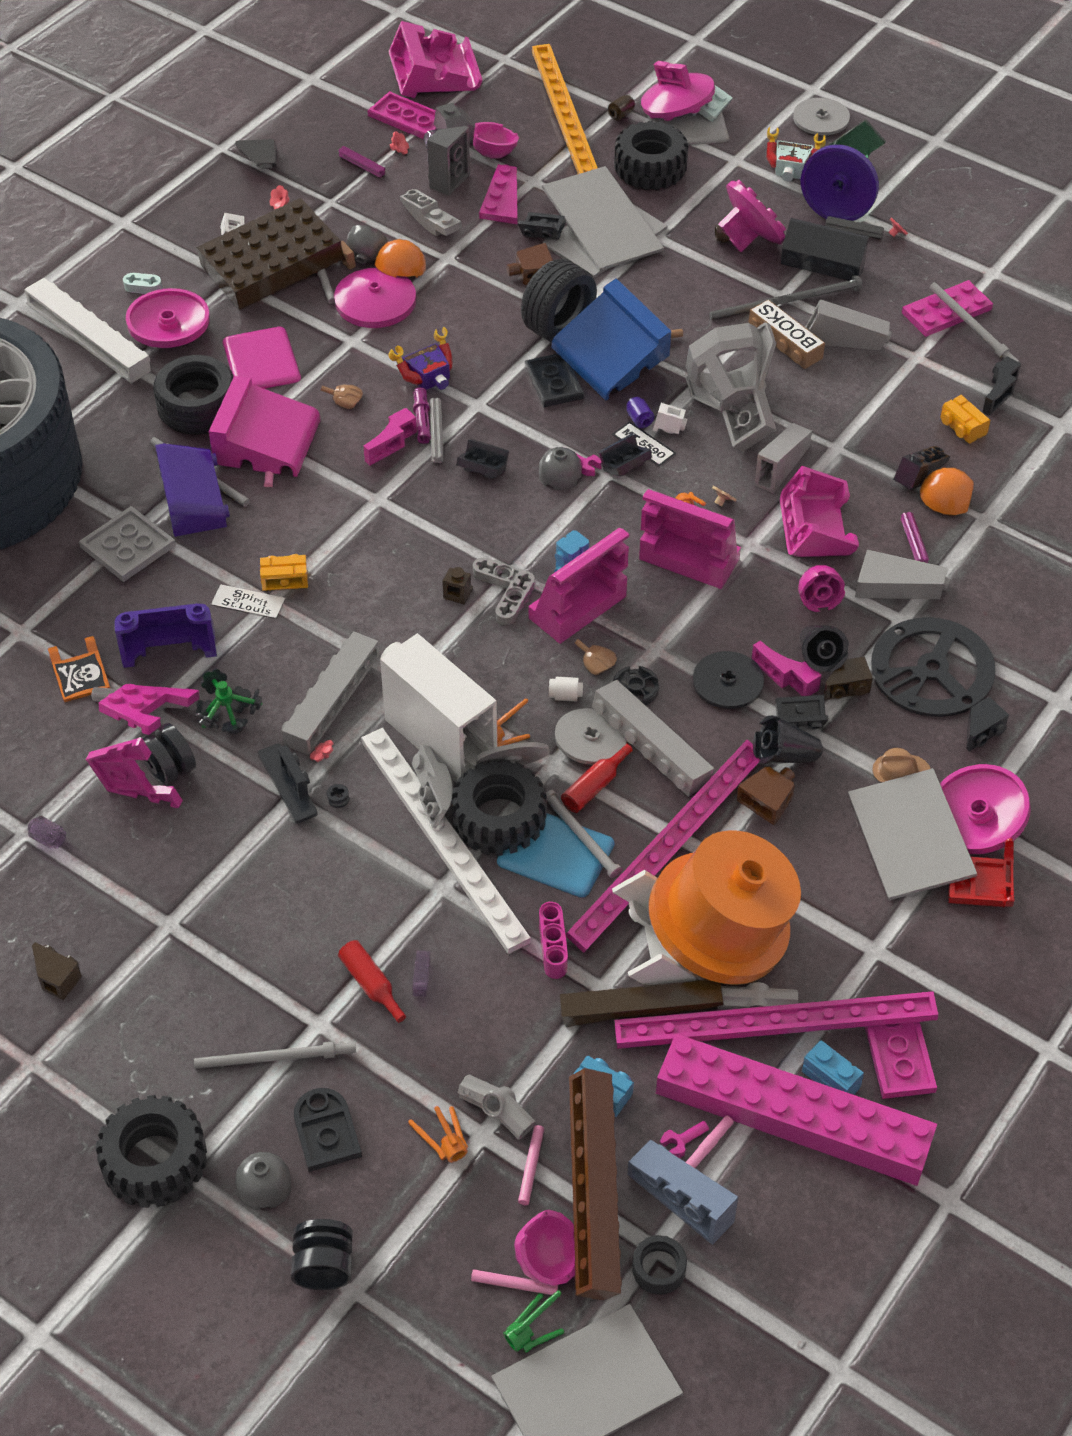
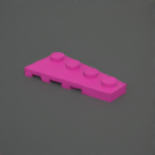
(501, 197)

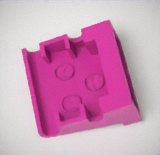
(432, 61)
(262, 429)
(688, 539)
(583, 588)

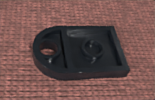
(325, 1131)

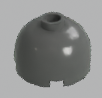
(365, 243)
(560, 468)
(263, 1181)

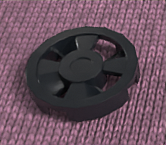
(636, 683)

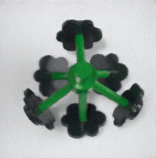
(235, 699)

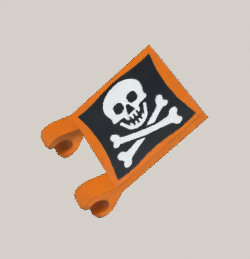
(79, 674)

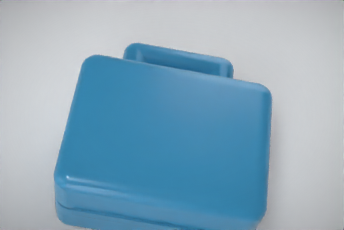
(559, 858)

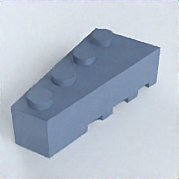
(684, 1191)

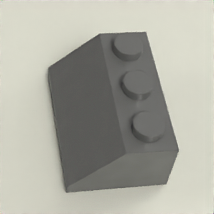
(448, 158)

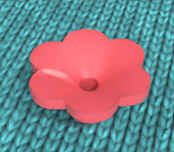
(399, 143)
(279, 197)
(896, 228)

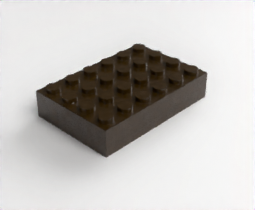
(270, 253)

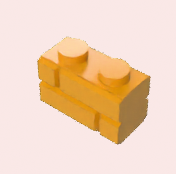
(965, 419)
(283, 572)

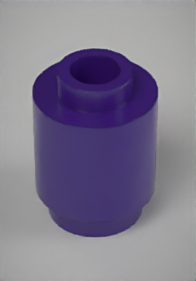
(640, 412)

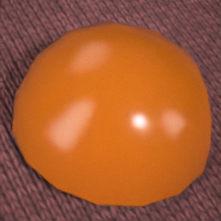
(401, 259)
(947, 491)

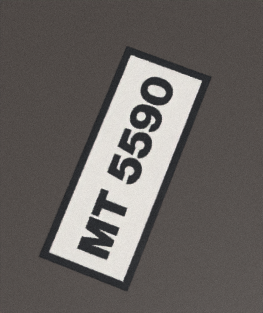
(659, 451)

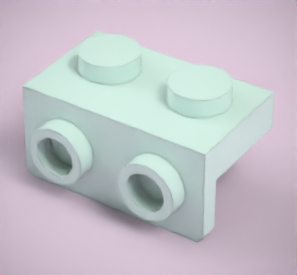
(719, 102)

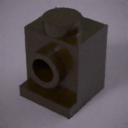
(457, 579)

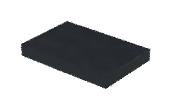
(553, 380)

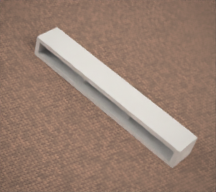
(88, 330)

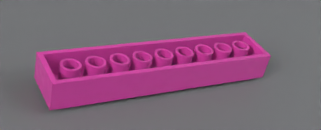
(796, 1109)

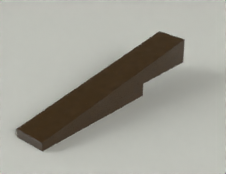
(639, 1001)

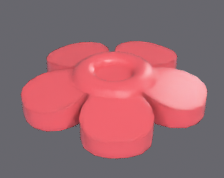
(322, 751)

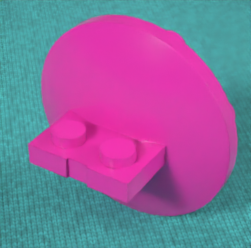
(676, 92)
(749, 218)

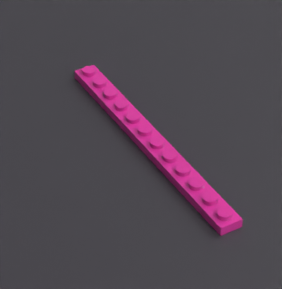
(665, 844)
(777, 1019)

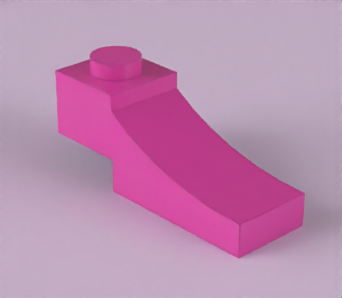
(391, 439)
(786, 671)

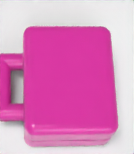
(263, 357)

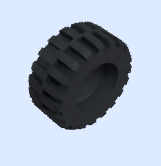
(651, 155)
(493, 782)
(157, 1182)

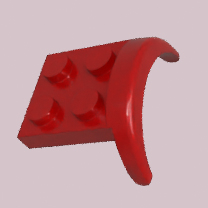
(992, 884)

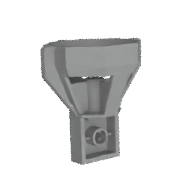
(737, 392)

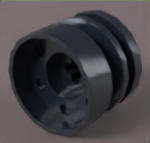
(322, 1254)

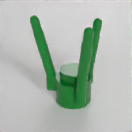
(519, 1333)

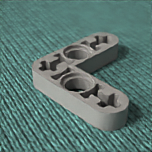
(490, 574)

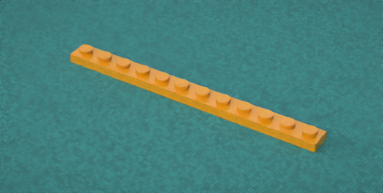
(564, 109)

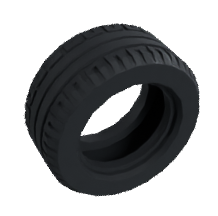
(556, 297)
(189, 374)

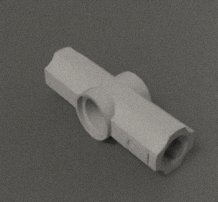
(756, 995)

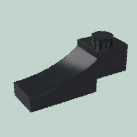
(1004, 378)

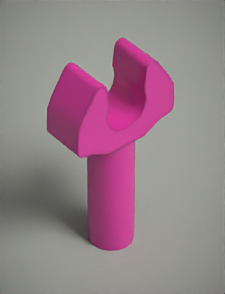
(587, 464)
(682, 1139)

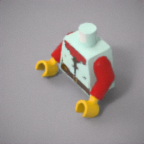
(789, 157)

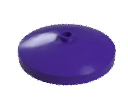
(839, 182)

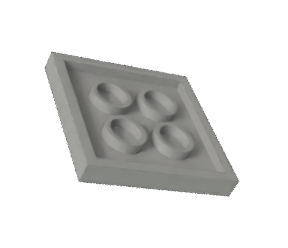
(127, 543)

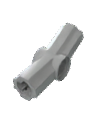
(508, 1111)

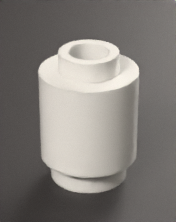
(565, 689)

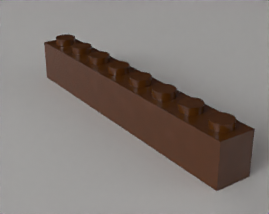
(594, 1185)

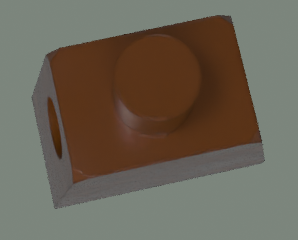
(529, 262)
(767, 793)

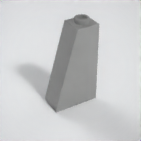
(848, 327)
(781, 456)
(900, 578)

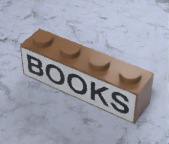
(789, 335)

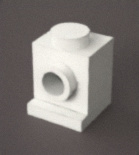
(237, 219)
(670, 419)

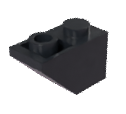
(985, 722)

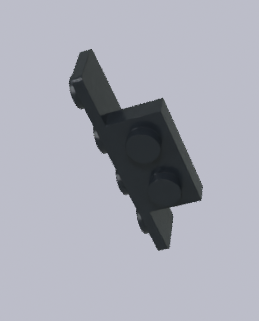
(289, 781)

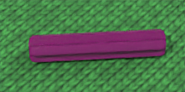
(361, 161)
(914, 537)

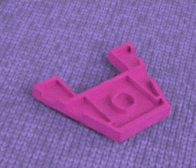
(137, 701)
(122, 775)

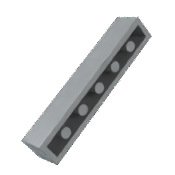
(330, 693)
(652, 737)

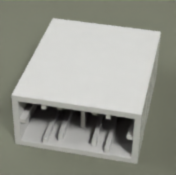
(437, 704)

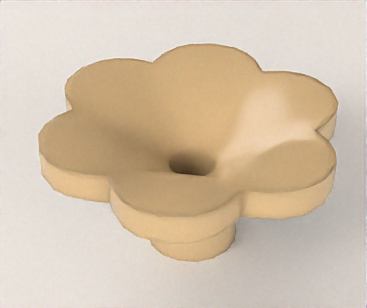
(722, 496)

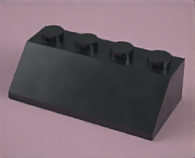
(824, 250)

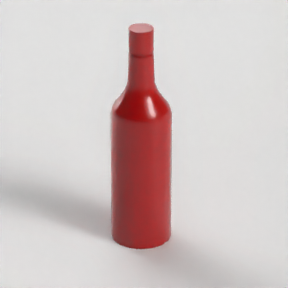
(593, 780)
(369, 977)

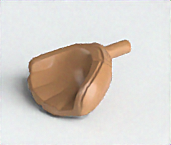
(345, 395)
(597, 658)

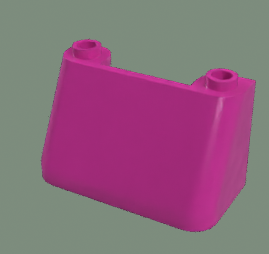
(814, 517)

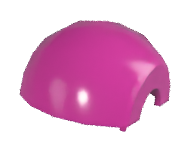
(494, 140)
(547, 1248)

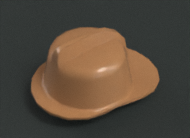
(896, 764)

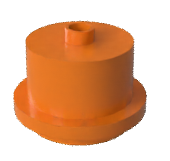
(726, 907)

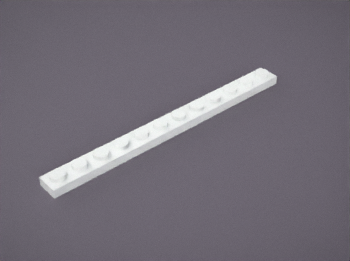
(447, 844)

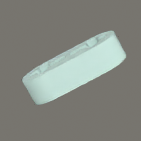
(141, 283)

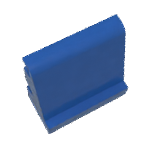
(613, 340)

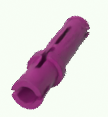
(421, 409)

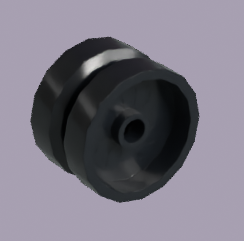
(168, 754)

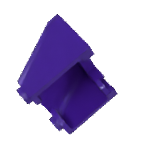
(191, 488)
(163, 627)

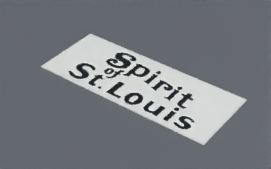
(248, 601)

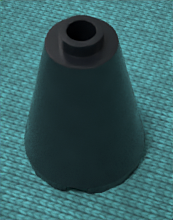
(824, 647)
(784, 743)

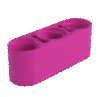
(556, 949)

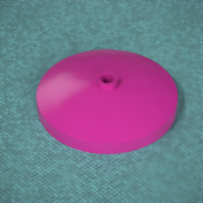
(374, 299)
(167, 318)
(987, 806)

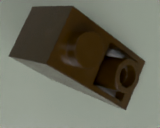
(849, 680)
(55, 972)

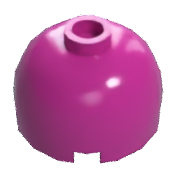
(821, 588)

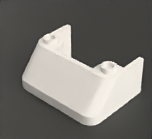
(662, 966)

